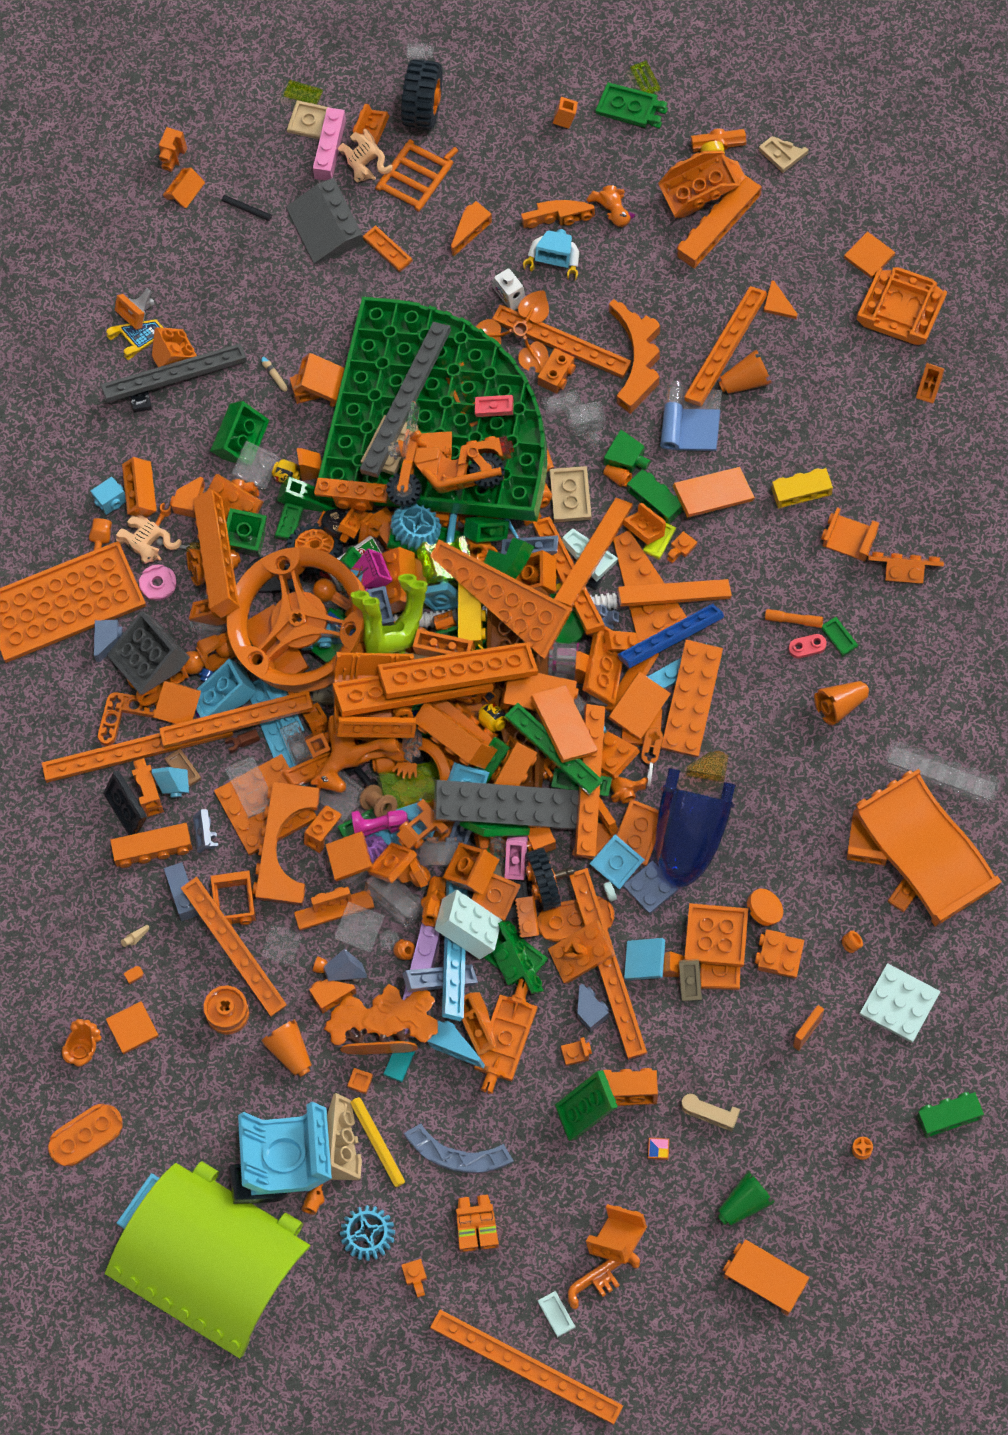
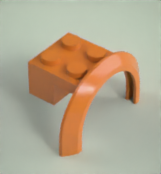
(442, 758)

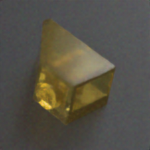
(709, 767)

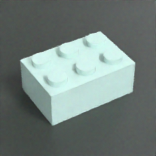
(468, 924)

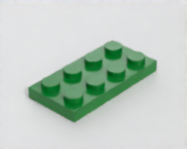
(586, 1105)

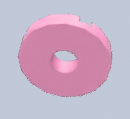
(157, 592)

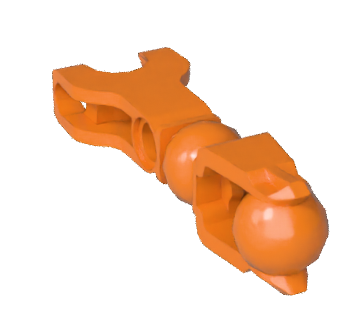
(195, 664)

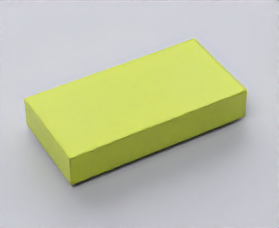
(658, 547)

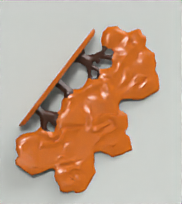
(386, 1017)

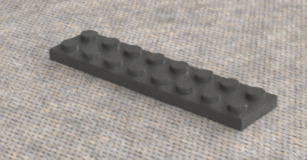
(505, 804)

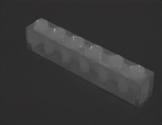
(942, 773)

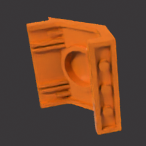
(371, 724)

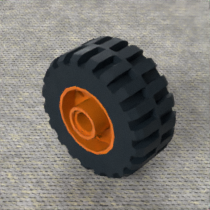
(421, 94)

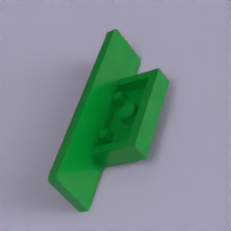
(514, 960)

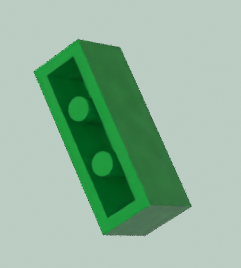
(655, 496)
(949, 1114)

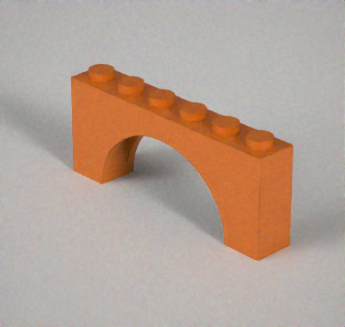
(285, 803)

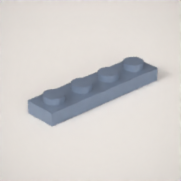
(433, 978)

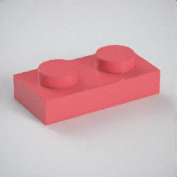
(494, 405)

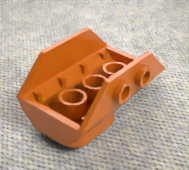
(699, 180)

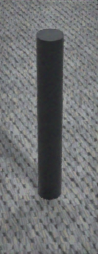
(243, 206)

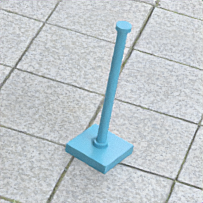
(444, 595)

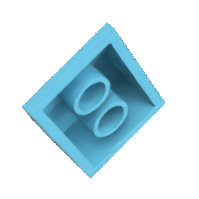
(225, 690)

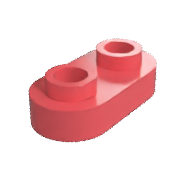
(808, 646)

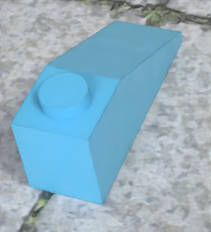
(452, 1043)

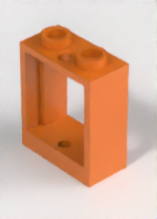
(231, 880)

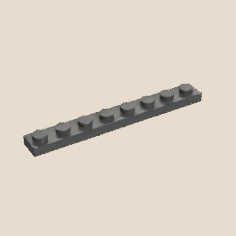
(173, 372)

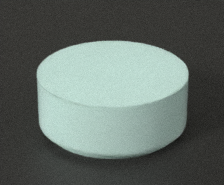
(610, 891)

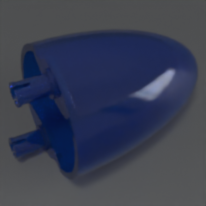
(689, 830)

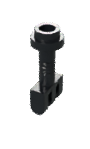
(362, 775)

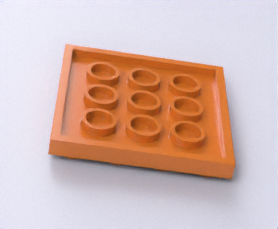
(250, 829)

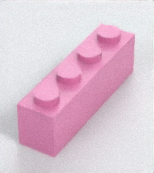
(329, 142)

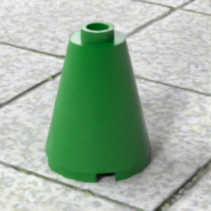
(744, 1200)

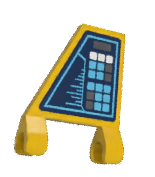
(137, 338)

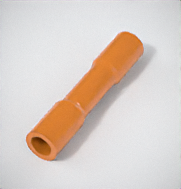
(806, 620)

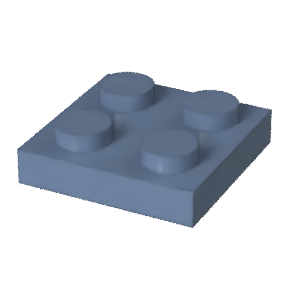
(650, 888)

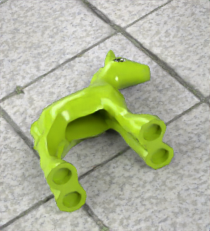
(403, 632)

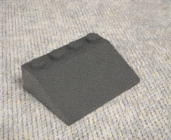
(325, 221)
(147, 653)

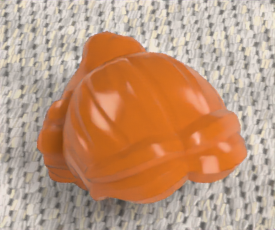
(81, 1042)

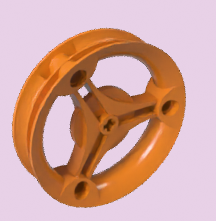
(285, 617)

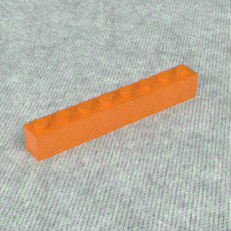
(216, 553)

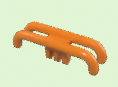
(599, 1278)

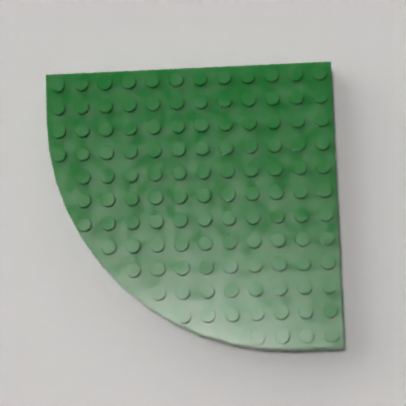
(378, 360)

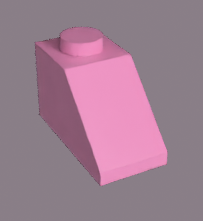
(516, 857)

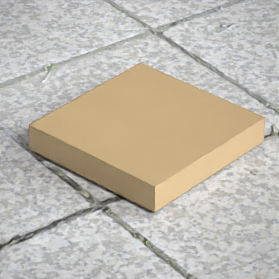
(307, 119)

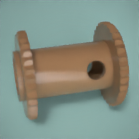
(374, 799)

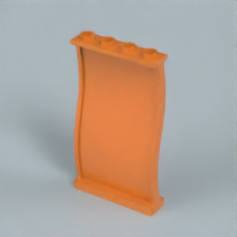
(926, 847)

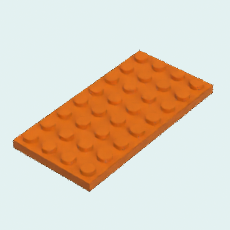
(66, 601)

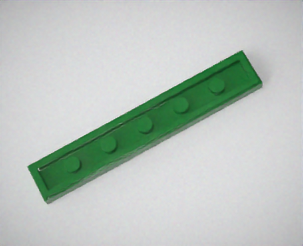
(538, 736)

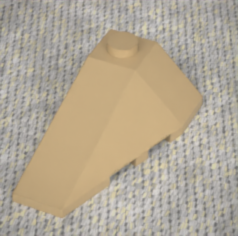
(343, 1157)

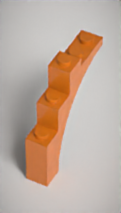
(641, 334)

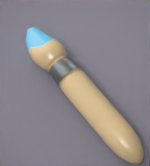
(272, 371)

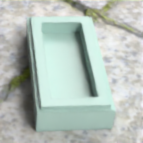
(556, 1314)

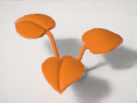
(534, 308)

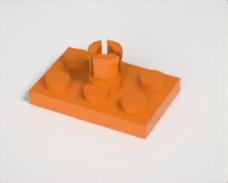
(581, 952)

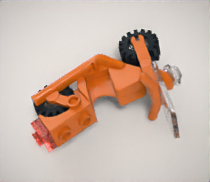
(441, 472)

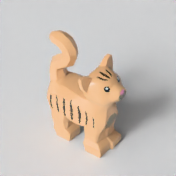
(363, 154)
(145, 535)

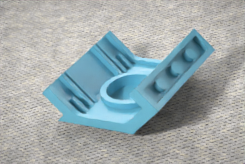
(285, 1152)

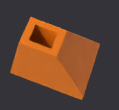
(171, 346)

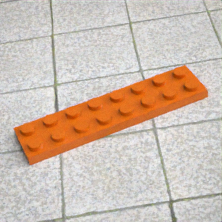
(457, 670)
(368, 695)

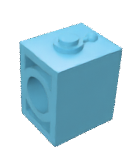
(108, 495)

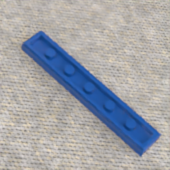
(670, 635)

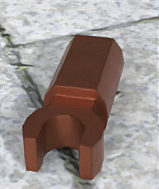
(243, 740)

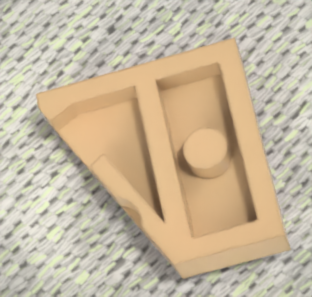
(782, 153)

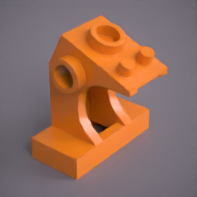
(407, 834)

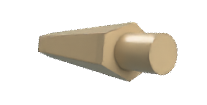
(134, 937)

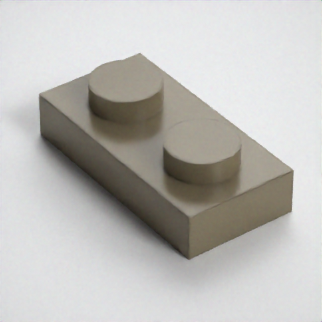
(690, 979)

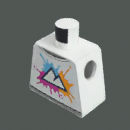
(507, 286)

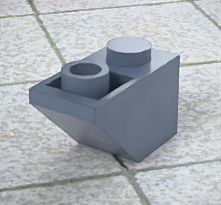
(590, 1010)

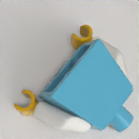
(554, 249)

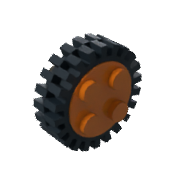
(544, 879)

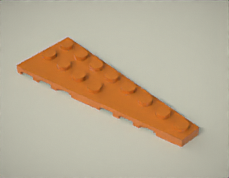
(522, 608)

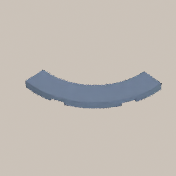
(455, 1159)

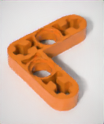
(122, 707)

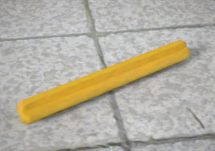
(377, 1142)

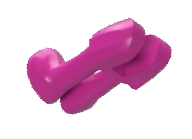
(390, 821)

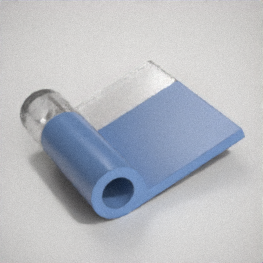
(687, 424)

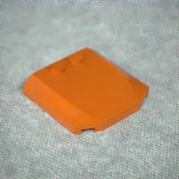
(902, 305)

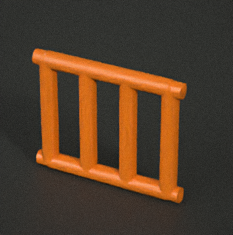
(428, 191)

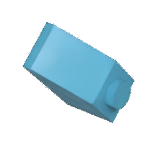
(172, 781)

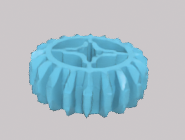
(426, 525)
(361, 1216)

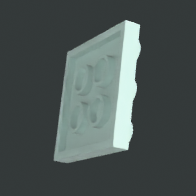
(899, 1003)

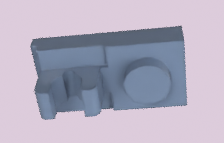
(202, 833)

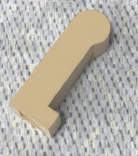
(693, 1106)

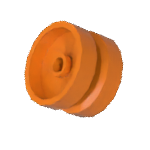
(220, 1000)

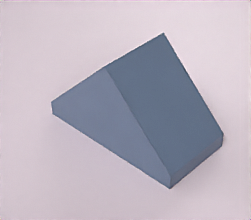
(344, 967)

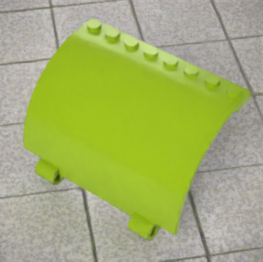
(205, 1255)

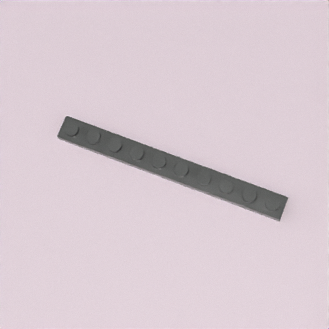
(406, 395)

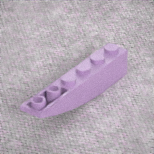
(424, 953)

